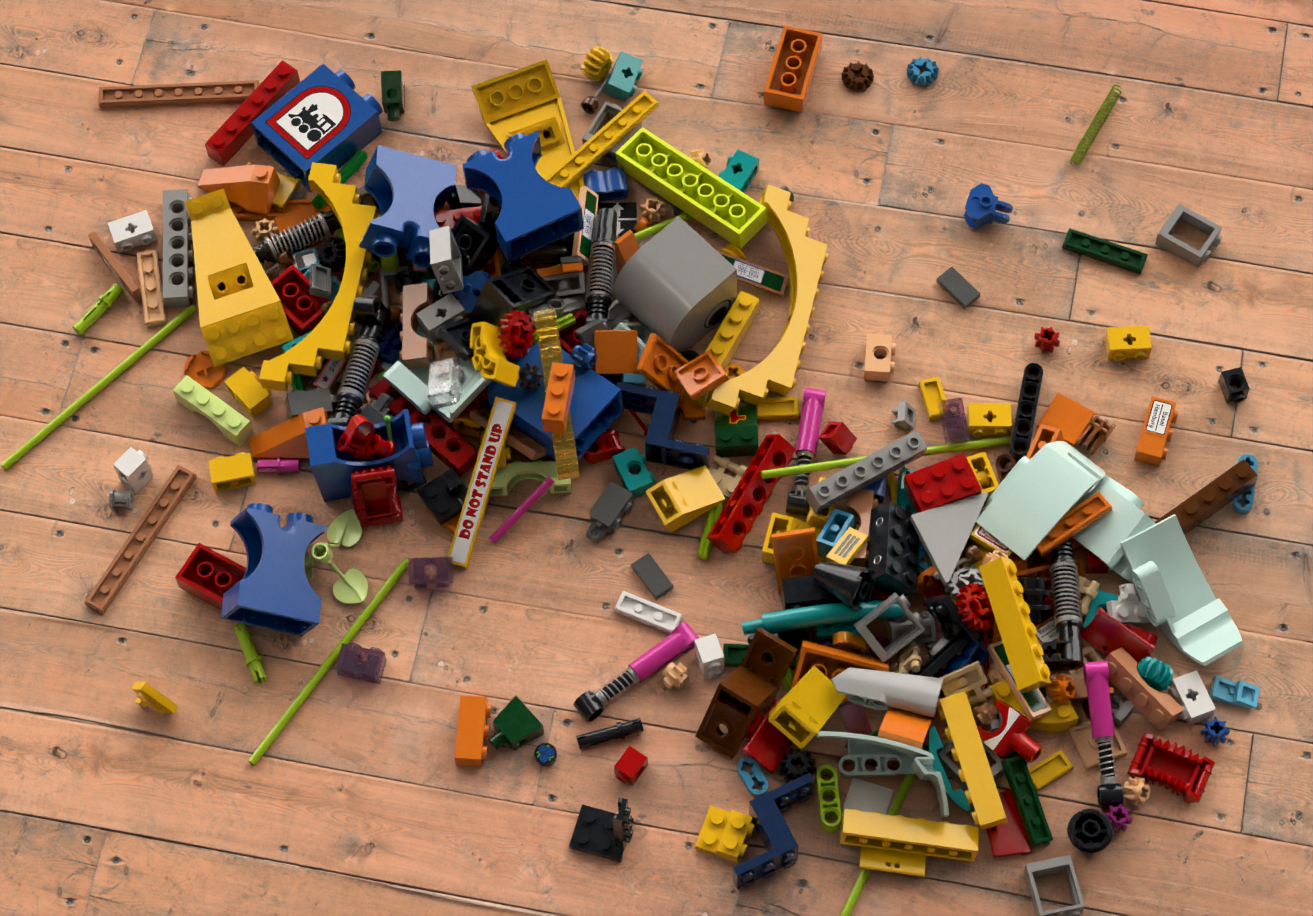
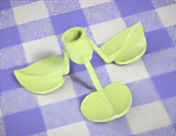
(347, 531)

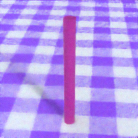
(518, 513)

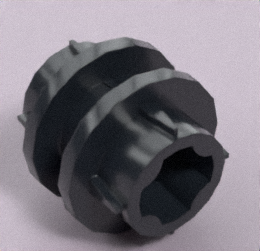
(1034, 596)

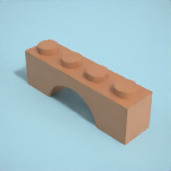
(416, 350)
(860, 506)
(1156, 706)

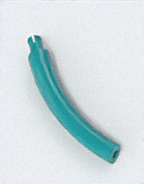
(816, 615)

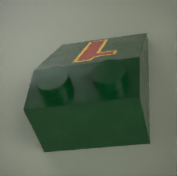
(737, 432)

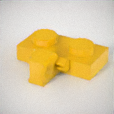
(148, 695)

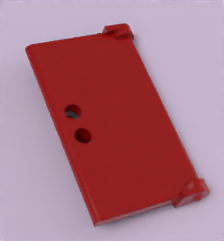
(1112, 634)
(767, 744)
(1011, 836)

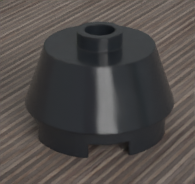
(1090, 831)

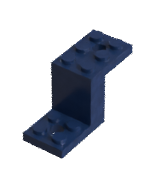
(665, 413)
(774, 832)

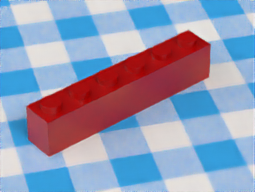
(238, 126)

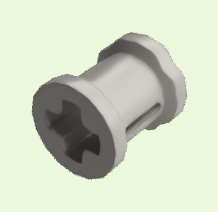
(121, 499)

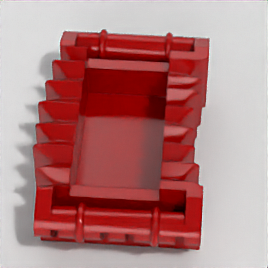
(376, 496)
(1171, 767)

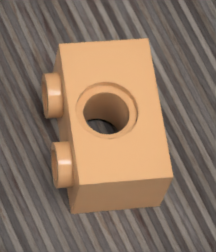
(879, 346)

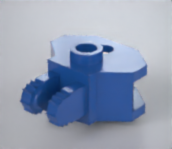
(982, 207)
(471, 287)

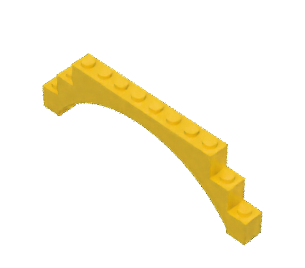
(804, 263)
(333, 333)

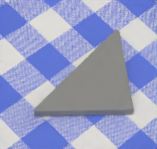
(947, 531)

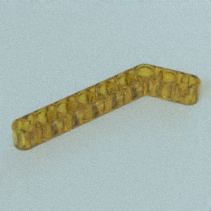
(551, 352)

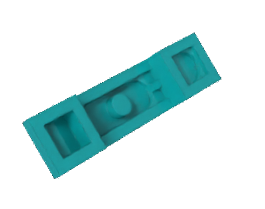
(957, 796)

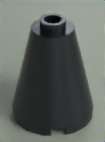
(846, 582)

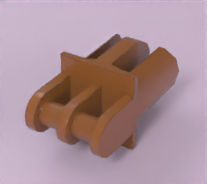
(1096, 432)

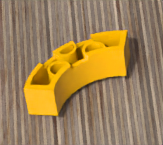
(489, 356)
(1060, 718)

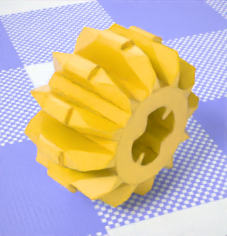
(597, 63)

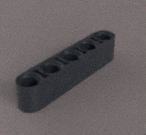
(1028, 404)

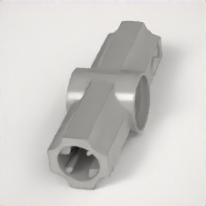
(562, 306)

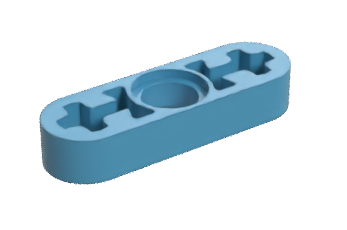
(1249, 498)

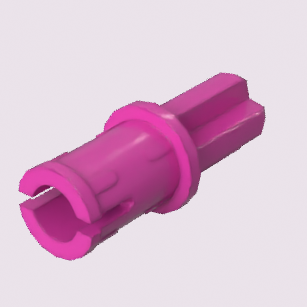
(278, 466)

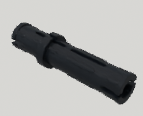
(610, 733)

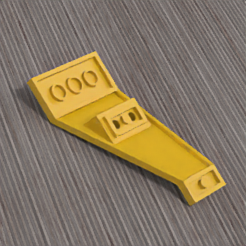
(525, 104)
(243, 315)

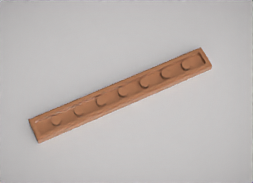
(176, 93)
(140, 539)

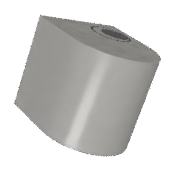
(677, 285)

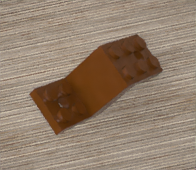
(746, 693)

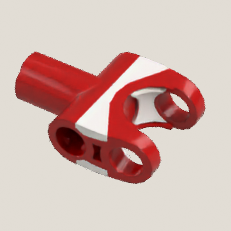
(1011, 734)

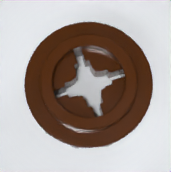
(858, 83)

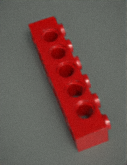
(459, 461)
(750, 494)

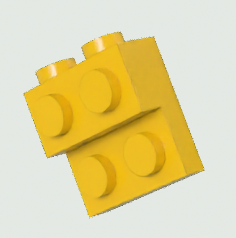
(725, 833)

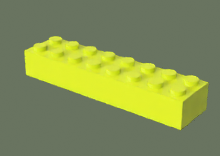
(691, 187)

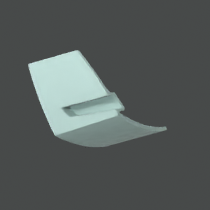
(414, 385)
(1038, 496)
(1119, 524)
(1178, 593)
(881, 750)

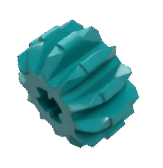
(1155, 673)

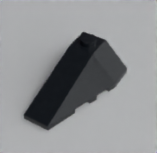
(476, 247)

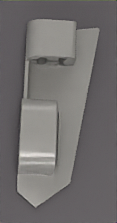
(891, 689)

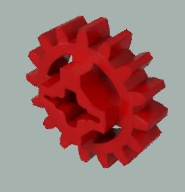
(516, 333)
(975, 607)

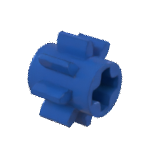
(583, 356)
(1220, 730)

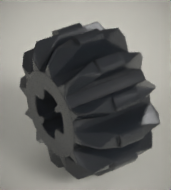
(333, 254)
(789, 761)

